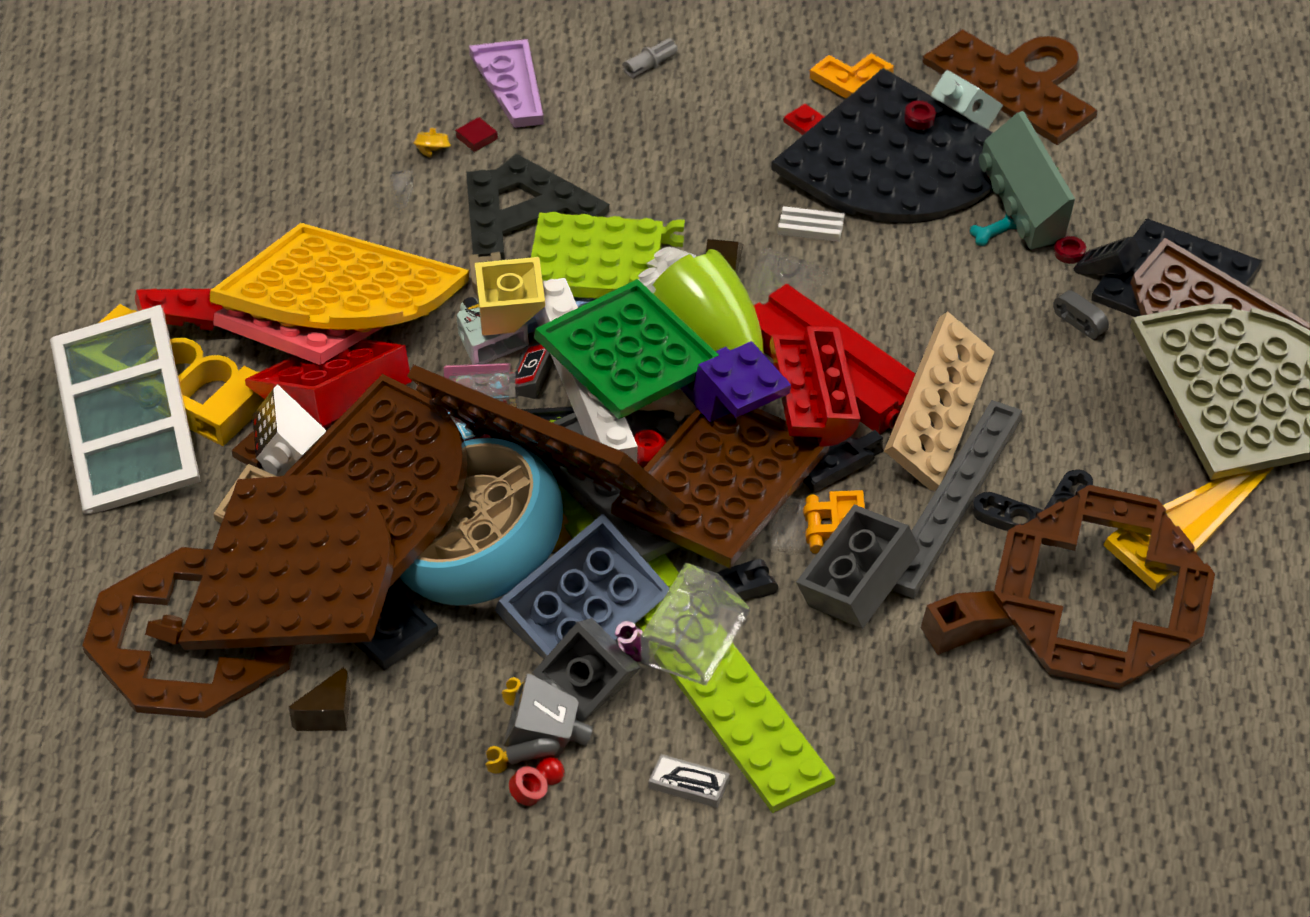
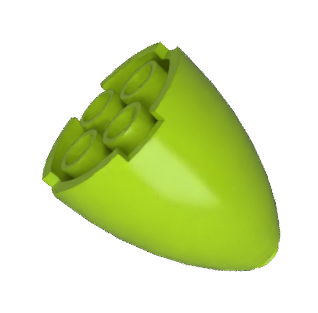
(710, 300)

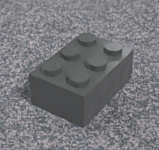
(858, 566)

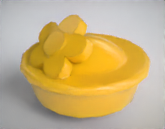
(431, 141)

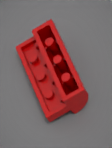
(821, 387)

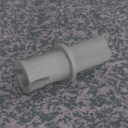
(649, 58)

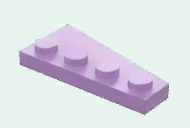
(511, 78)

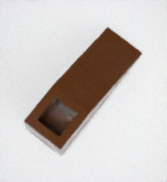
(962, 619)

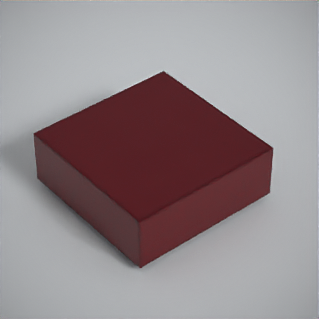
(476, 134)

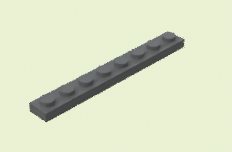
(958, 491)

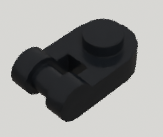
(758, 571)

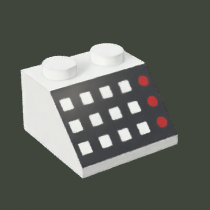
(283, 432)

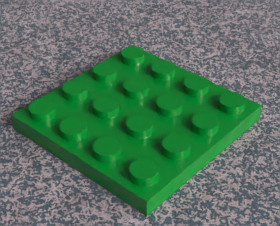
(626, 348)

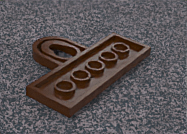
(1008, 80)

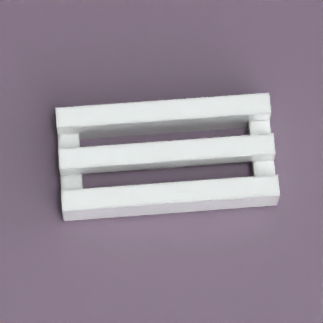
(811, 224)

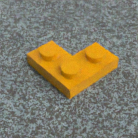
(846, 79)

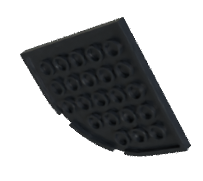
(879, 166)

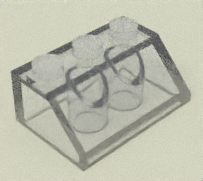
(693, 625)

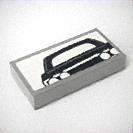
(689, 780)

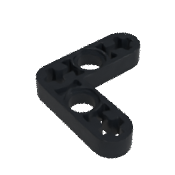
(1015, 508)

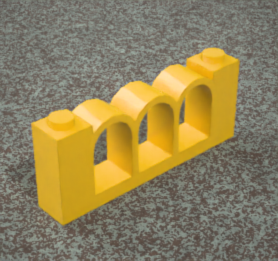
(228, 407)

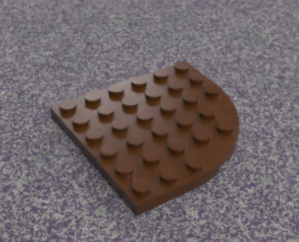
(401, 457)
(293, 567)

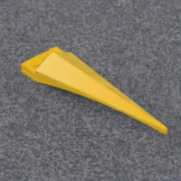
(1197, 515)

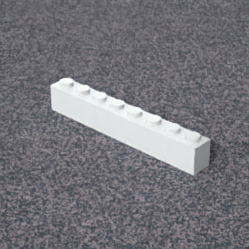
(591, 414)

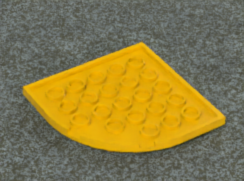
(337, 283)

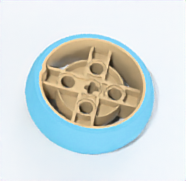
(497, 531)

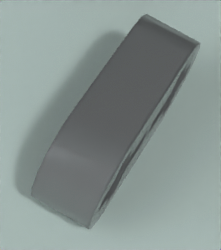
(1081, 314)

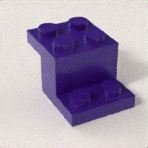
(735, 383)

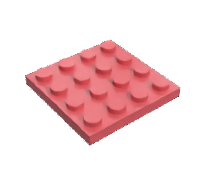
(304, 342)

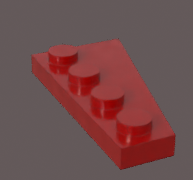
(181, 305)

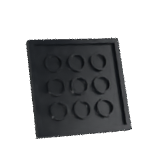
(1116, 289)

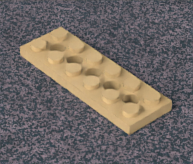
(924, 404)

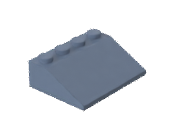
(587, 578)

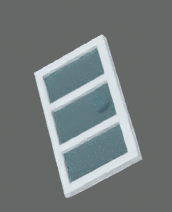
(124, 410)

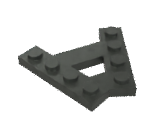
(550, 195)

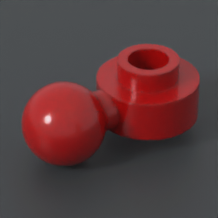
(531, 784)

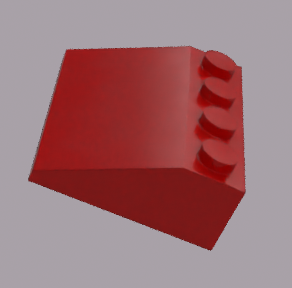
(338, 383)

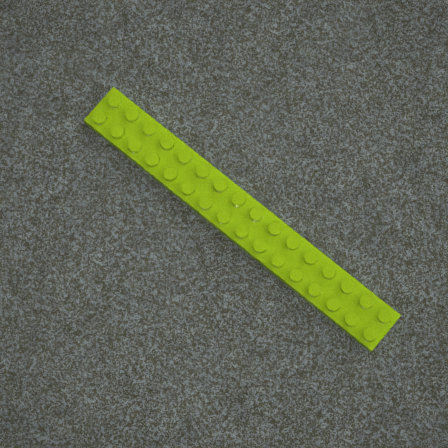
(739, 710)

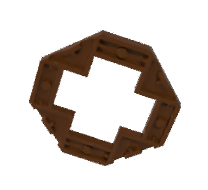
(1148, 643)
(129, 668)

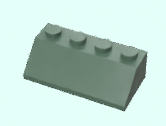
(1027, 182)

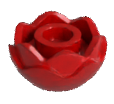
(648, 445)

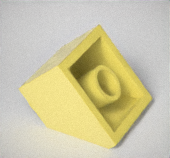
(508, 293)

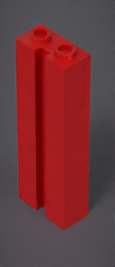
(876, 377)

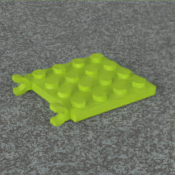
(599, 251)

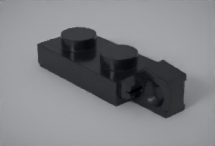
(844, 459)

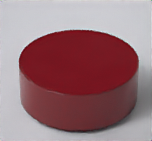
(919, 115)
(1070, 249)

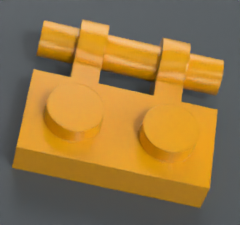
(838, 506)

